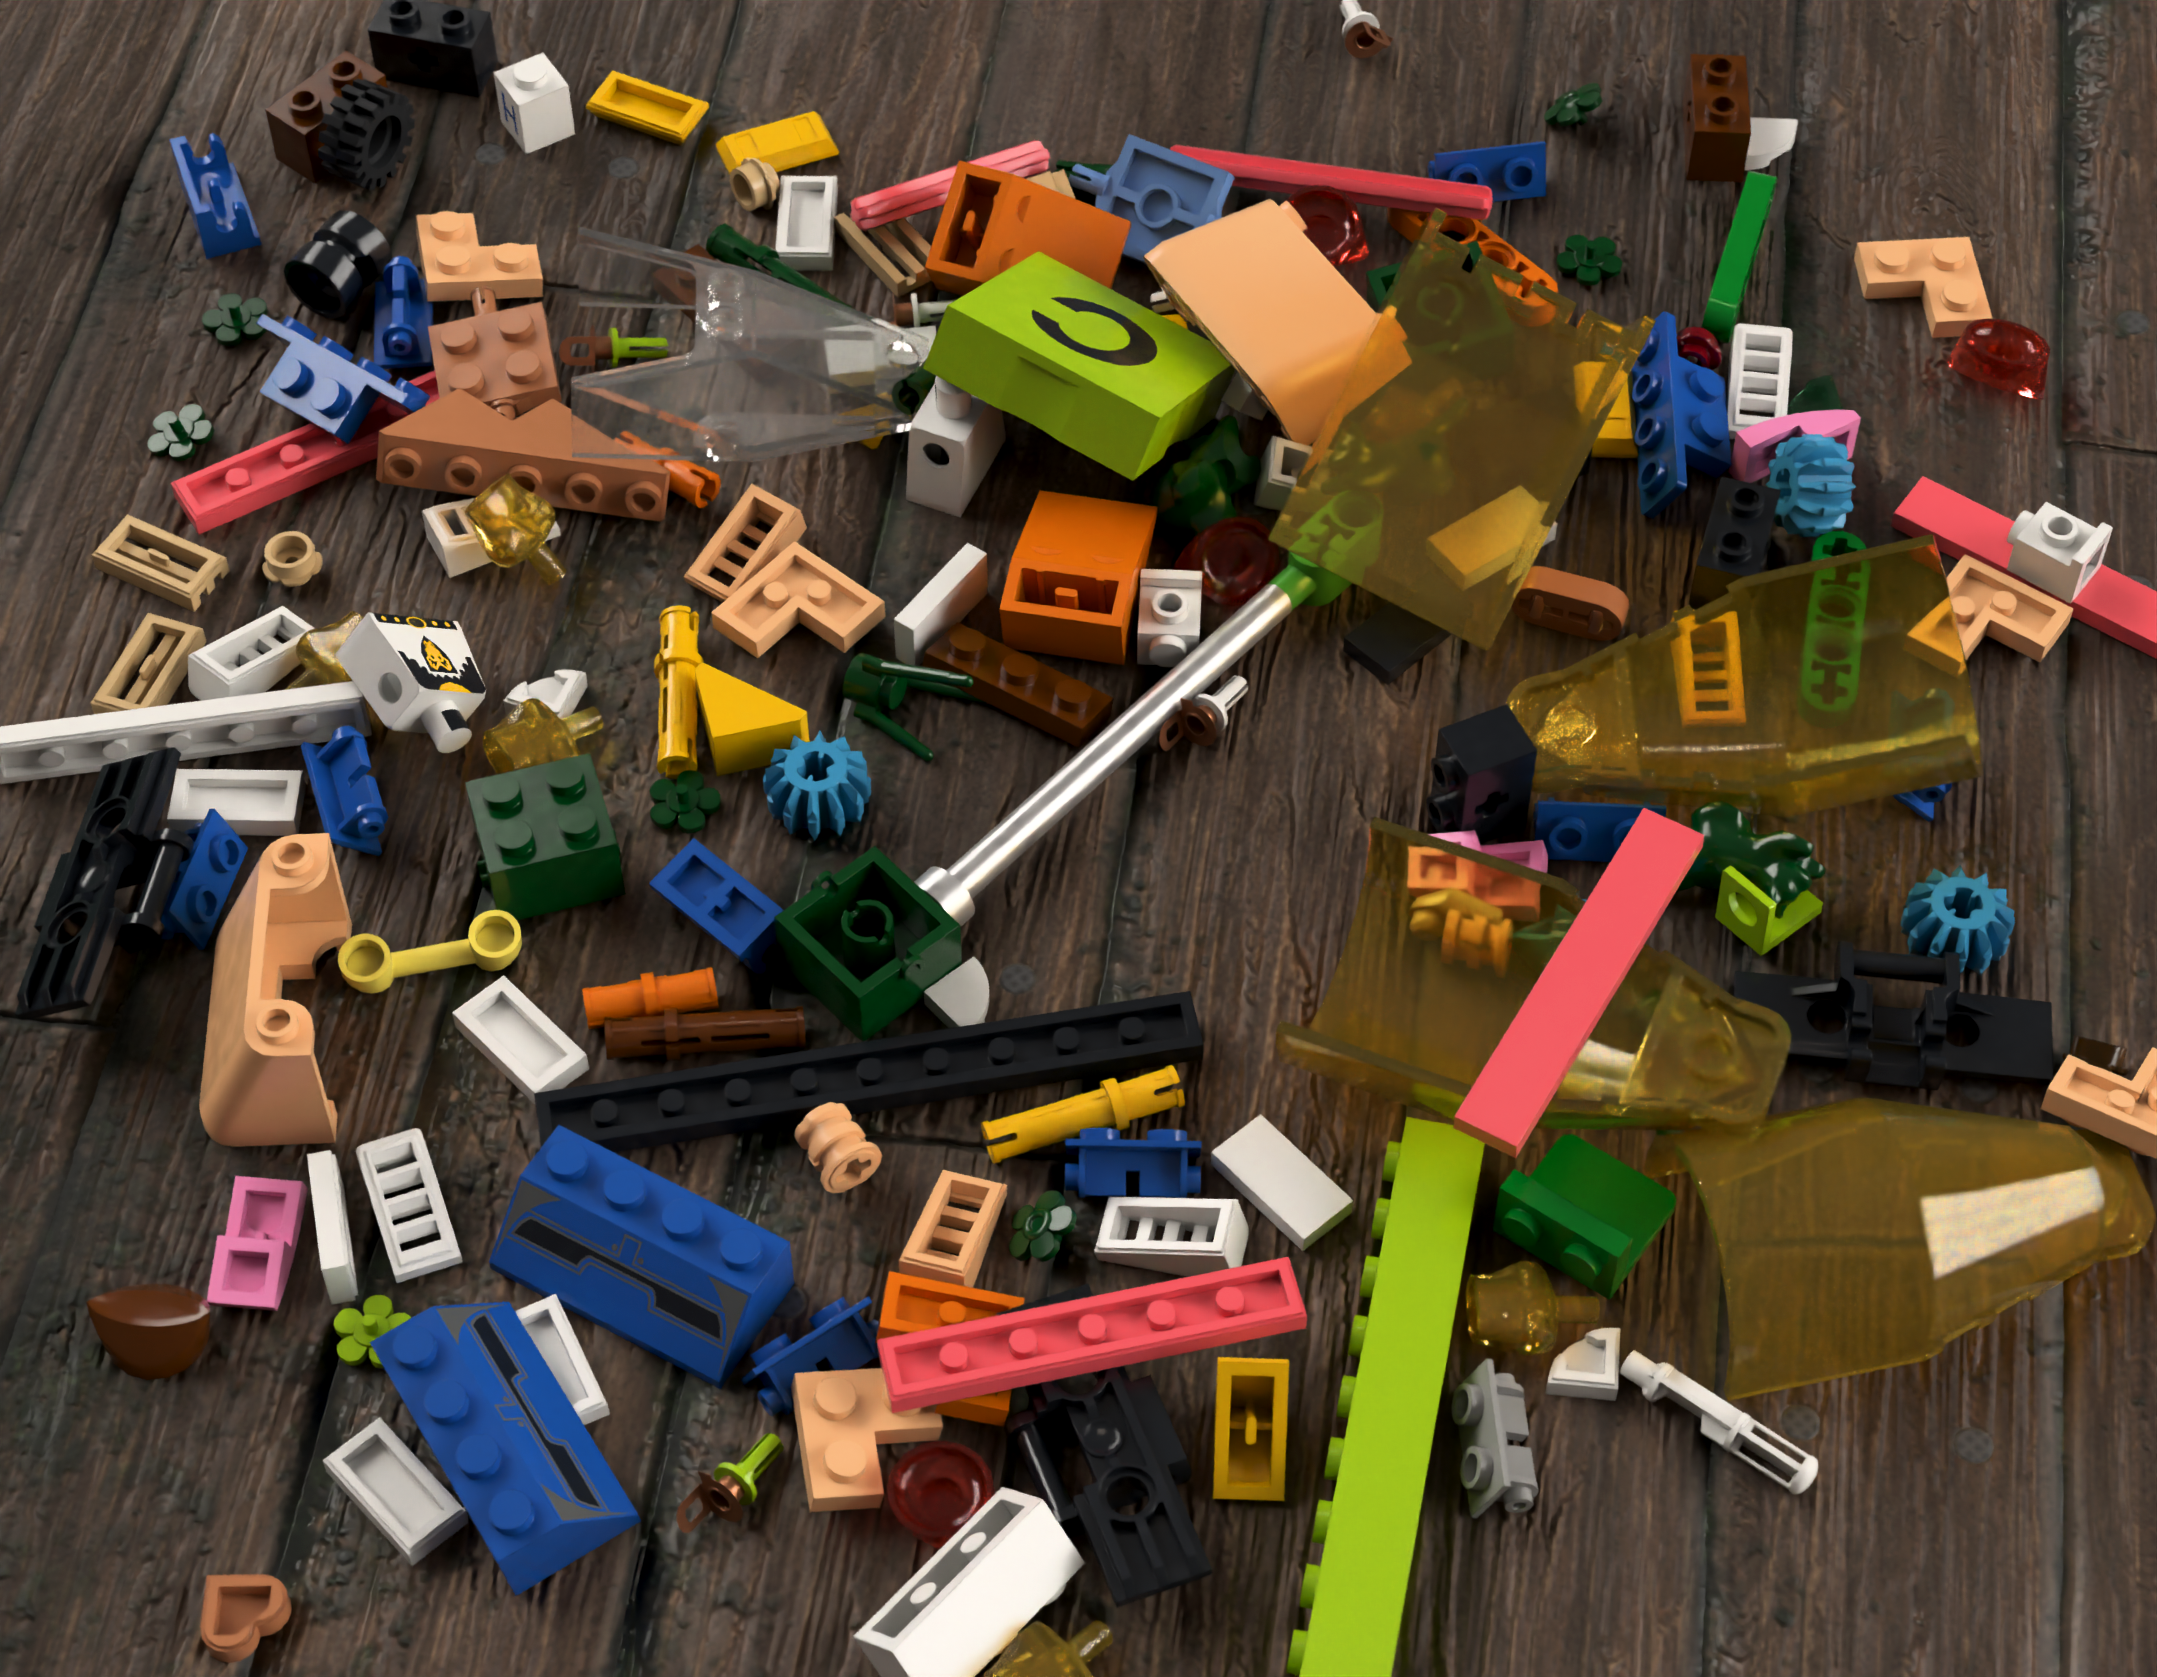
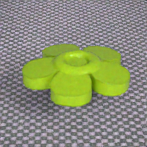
(361, 1330)

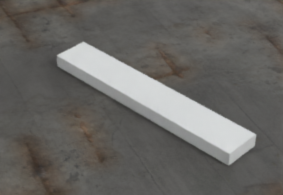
(193, 728)

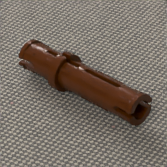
(704, 1032)

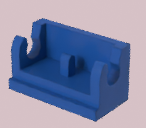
(215, 198)
(720, 903)

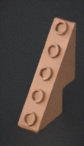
(468, 446)

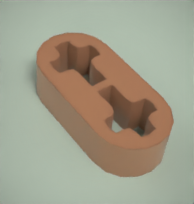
(1571, 604)

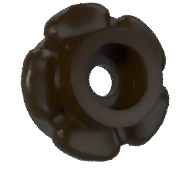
(2099, 1054)

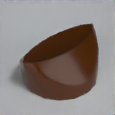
(151, 1328)

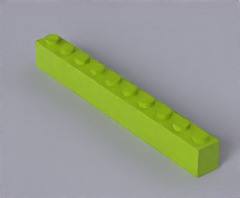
(1389, 1406)

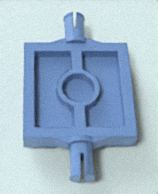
(1157, 192)

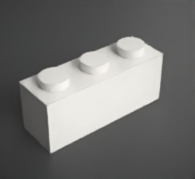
(973, 1592)

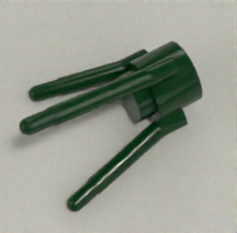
(883, 683)

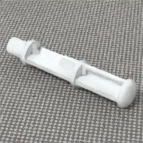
(1719, 1420)

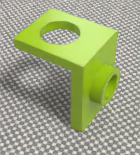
(1753, 913)

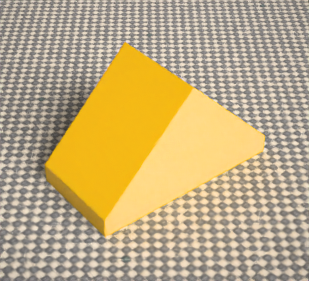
(744, 721)
(1250, 1428)

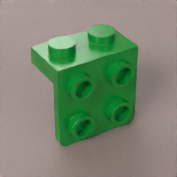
(1583, 1213)

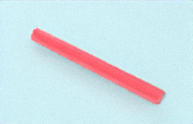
(1360, 185)

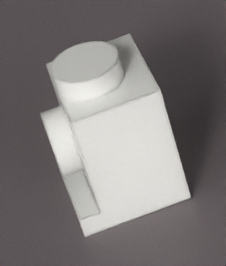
(2056, 550)
(1168, 616)

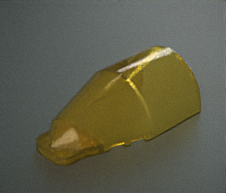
(1773, 698)
(1448, 958)
(1893, 1227)

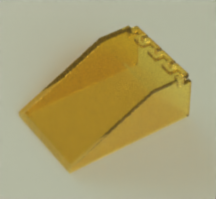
(1456, 437)

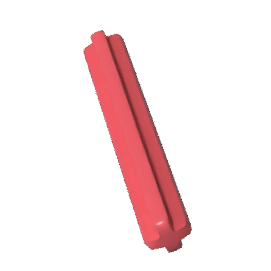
(932, 189)

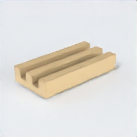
(899, 243)
(153, 569)
(159, 673)

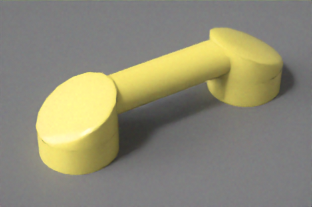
(371, 967)

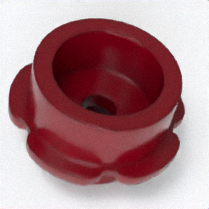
(1699, 344)

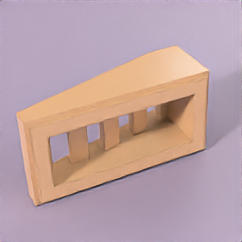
(753, 507)
(922, 1261)

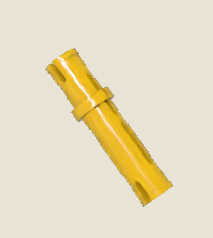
(678, 690)
(1062, 1120)

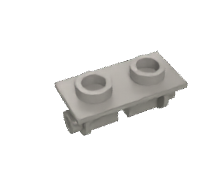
(1488, 1413)

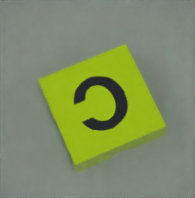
(1080, 363)

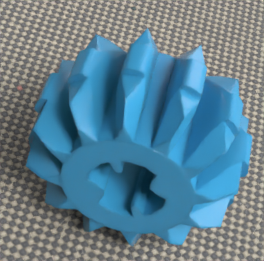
(1812, 483)
(817, 785)
(1959, 918)

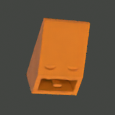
(1002, 219)
(1077, 577)

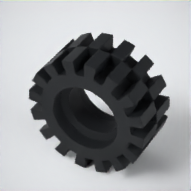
(366, 134)

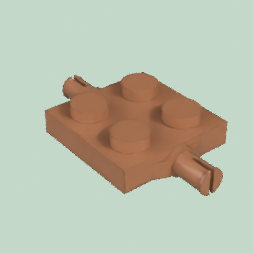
(497, 356)

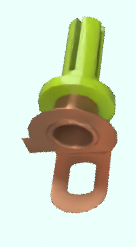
(611, 348)
(731, 1485)

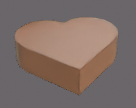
(240, 1612)

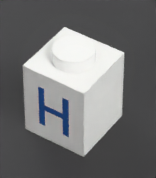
(534, 103)

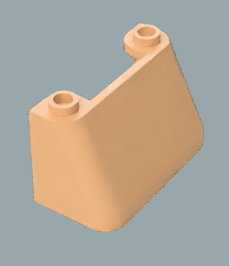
(1268, 308)
(258, 1048)

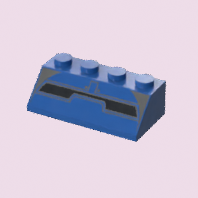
(642, 1256)
(505, 1437)

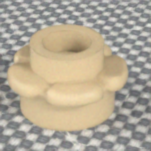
(754, 184)
(291, 559)

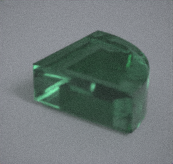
(1817, 396)

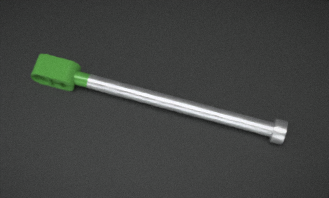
(978, 867)

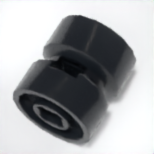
(337, 264)

